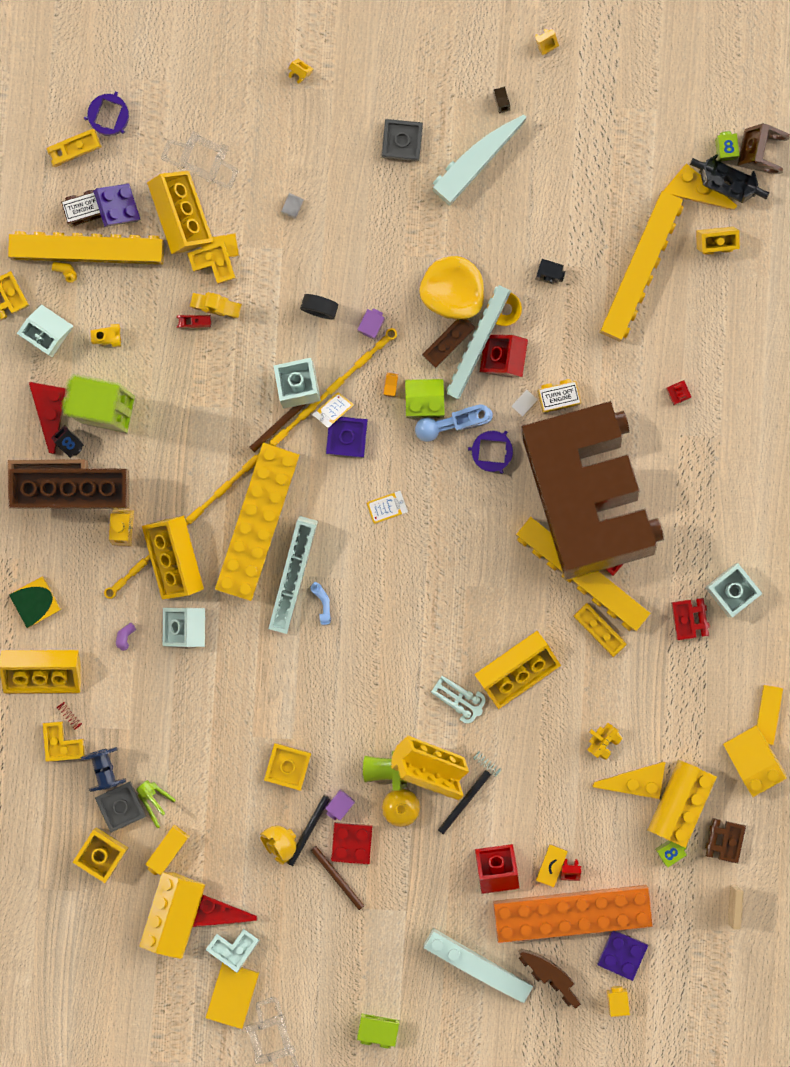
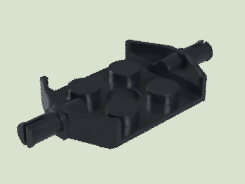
(741, 184)

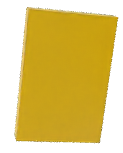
(232, 996)

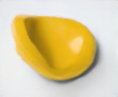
(453, 288)

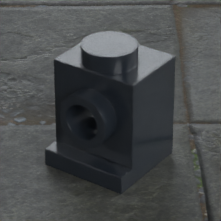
(550, 271)

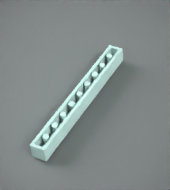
(479, 341)

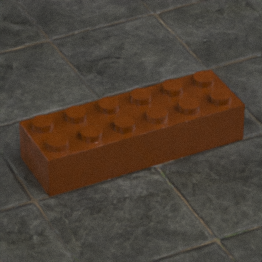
(69, 488)

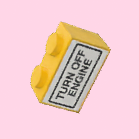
(558, 396)

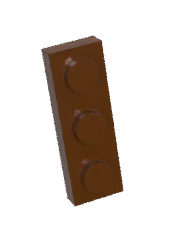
(448, 342)

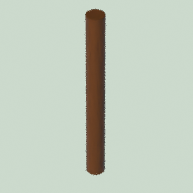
(274, 428)
(338, 879)

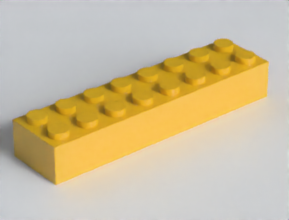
(257, 521)

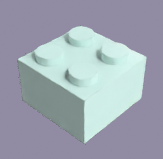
(297, 383)
(733, 590)

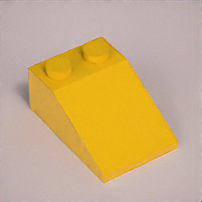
(755, 761)

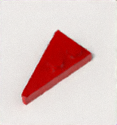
(49, 405)
(216, 912)

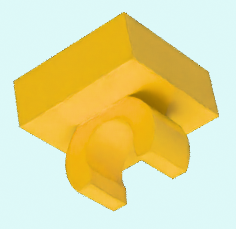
(547, 41)
(301, 69)

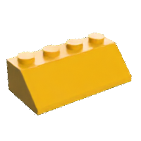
(179, 211)
(172, 557)
(517, 669)
(40, 671)
(172, 915)

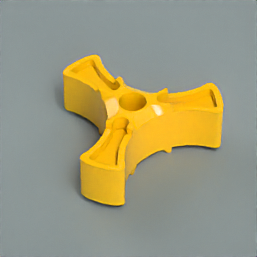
(215, 304)

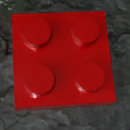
(351, 843)

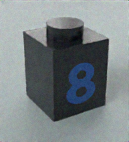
(67, 441)

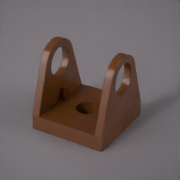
(754, 145)

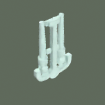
(477, 710)

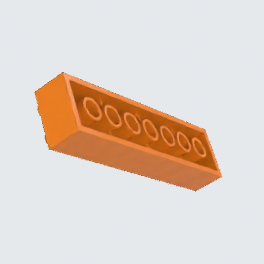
(572, 913)

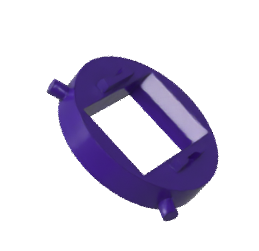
(95, 107)
(487, 465)

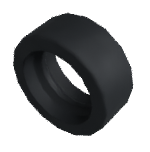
(319, 306)

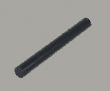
(464, 802)
(309, 828)

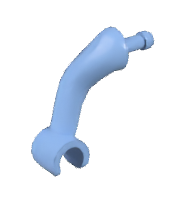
(317, 589)

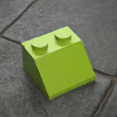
(424, 398)

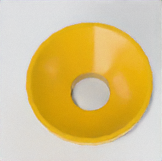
(507, 320)

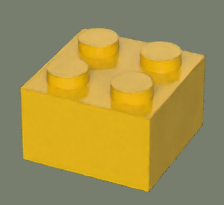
(100, 855)

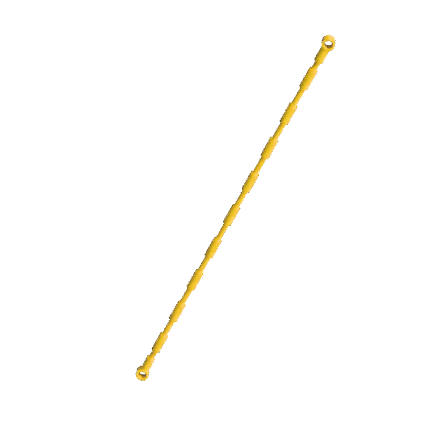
(252, 462)

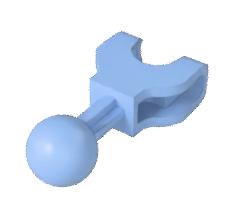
(428, 429)

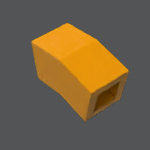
(390, 384)

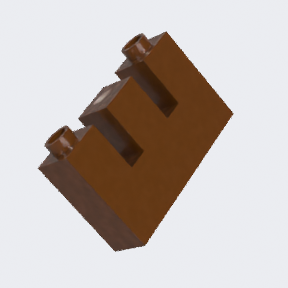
(576, 493)

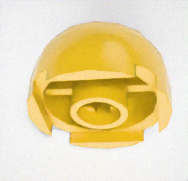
(401, 807)
(279, 842)

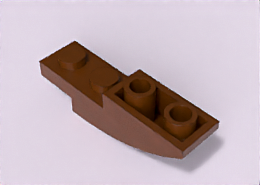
(545, 970)

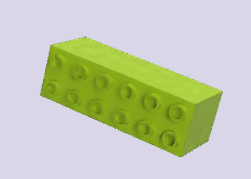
(99, 403)

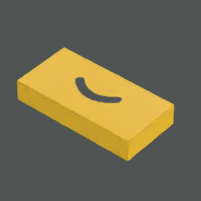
(551, 865)

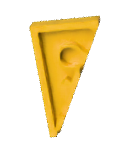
(689, 185)
(641, 782)

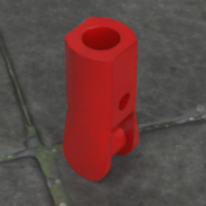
(197, 321)

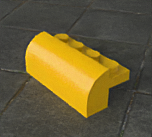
(429, 767)
(682, 803)

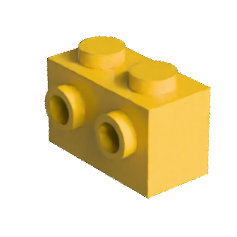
(718, 239)

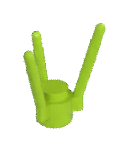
(146, 791)

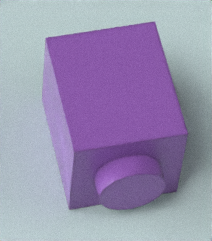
(371, 323)
(339, 805)

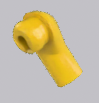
(67, 270)

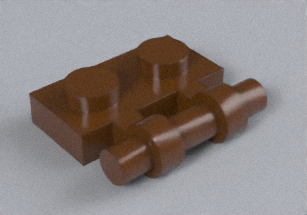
(731, 842)

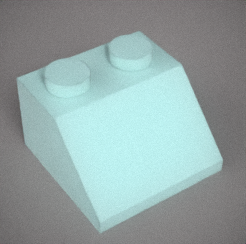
(184, 627)

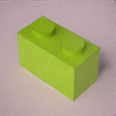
(378, 1030)

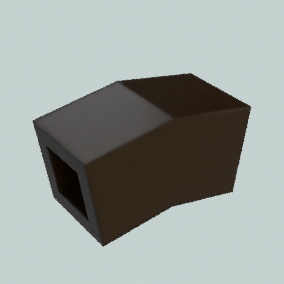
(501, 99)

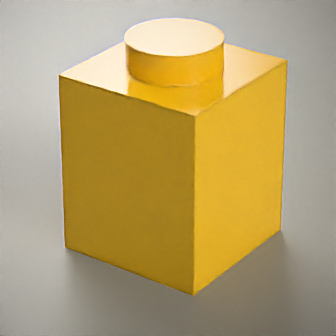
(618, 1001)

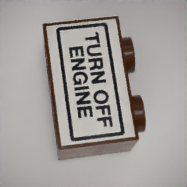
(81, 208)

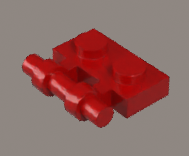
(684, 619)

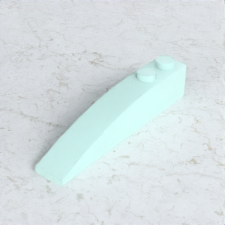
(472, 162)
(293, 574)
(477, 965)

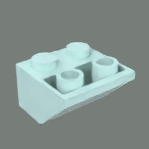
(45, 330)

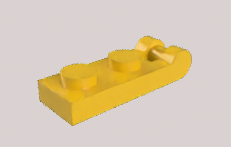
(74, 147)

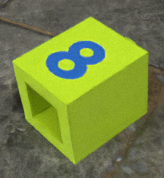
(727, 146)
(670, 852)

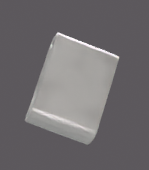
(292, 206)

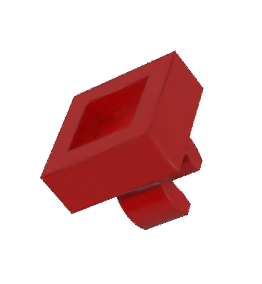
(678, 392)
(570, 872)

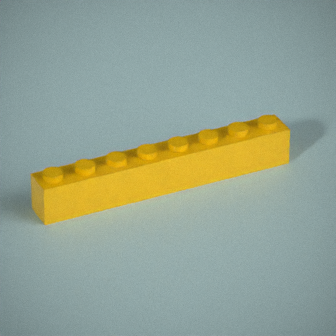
(86, 248)
(641, 265)
(595, 584)

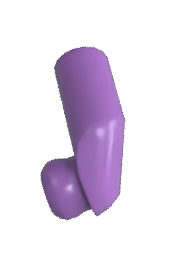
(122, 636)

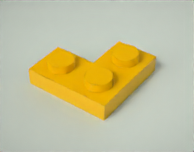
(215, 256)
(56, 747)

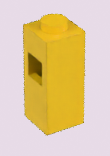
(167, 850)

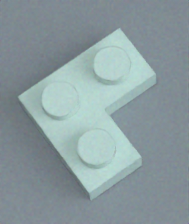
(236, 954)

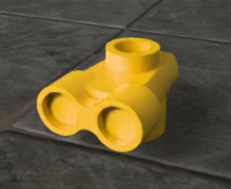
(110, 337)

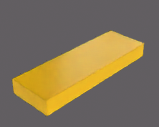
(599, 630)
(769, 712)

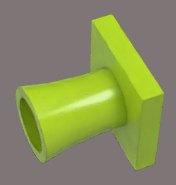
(381, 769)

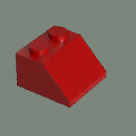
(504, 355)
(497, 869)

